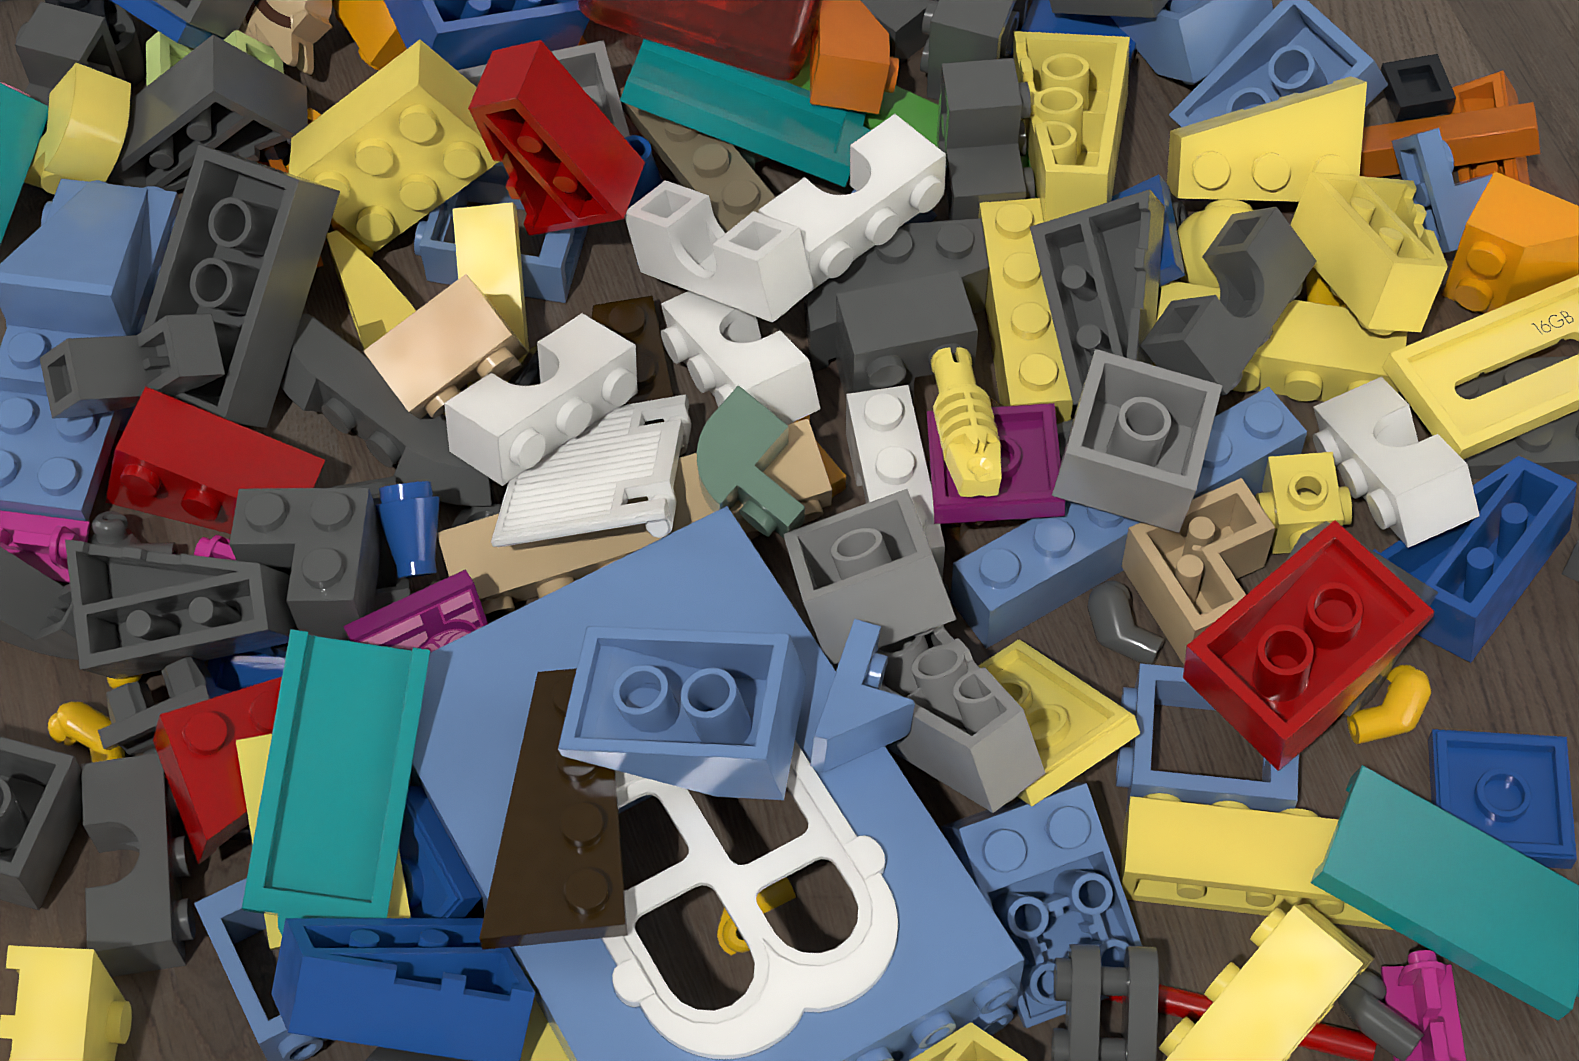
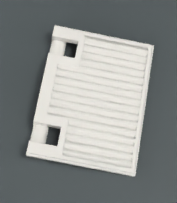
(595, 473)

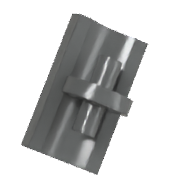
(135, 714)

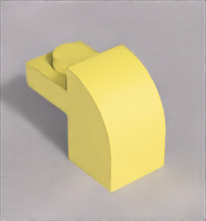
(83, 129)

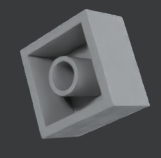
(1137, 441)
(869, 569)

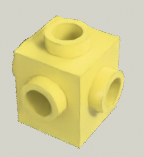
(1300, 495)

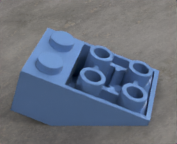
(1048, 886)

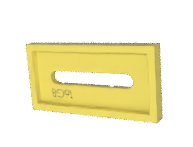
(1435, 365)

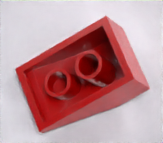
(1304, 644)

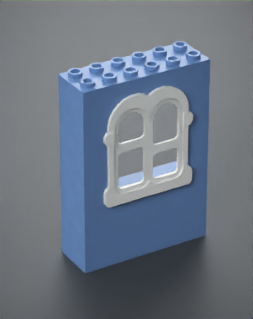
(924, 936)

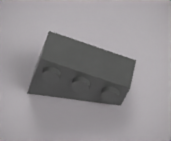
(208, 100)
(909, 254)
(1102, 280)
(155, 608)

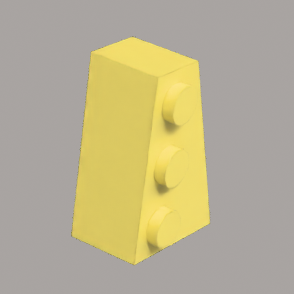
(1270, 147)
(1372, 248)
(1276, 994)
(64, 1007)

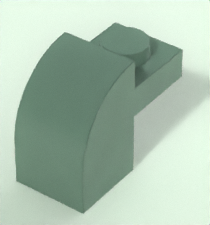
(731, 461)

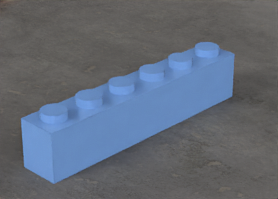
(1065, 556)

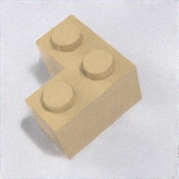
(445, 347)
(1193, 573)

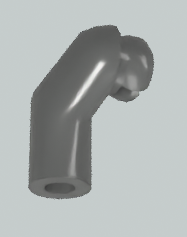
(1115, 625)

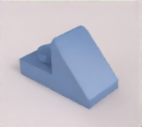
(1430, 165)
(856, 711)

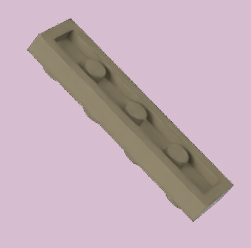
(704, 166)

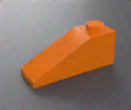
(850, 58)

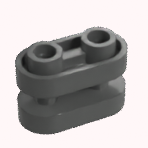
(1082, 981)

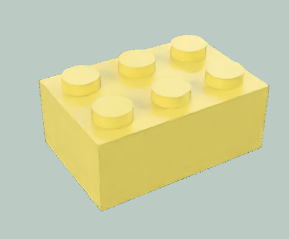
(394, 146)

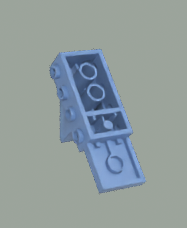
(73, 278)

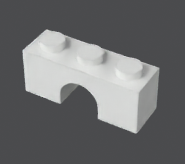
(894, 180)
(751, 267)
(727, 351)
(513, 426)
(890, 454)
(1406, 482)

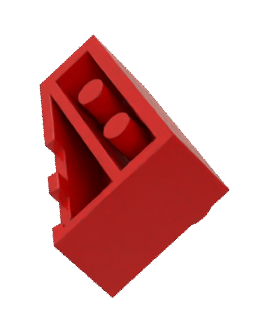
(553, 141)
(193, 463)
(203, 760)

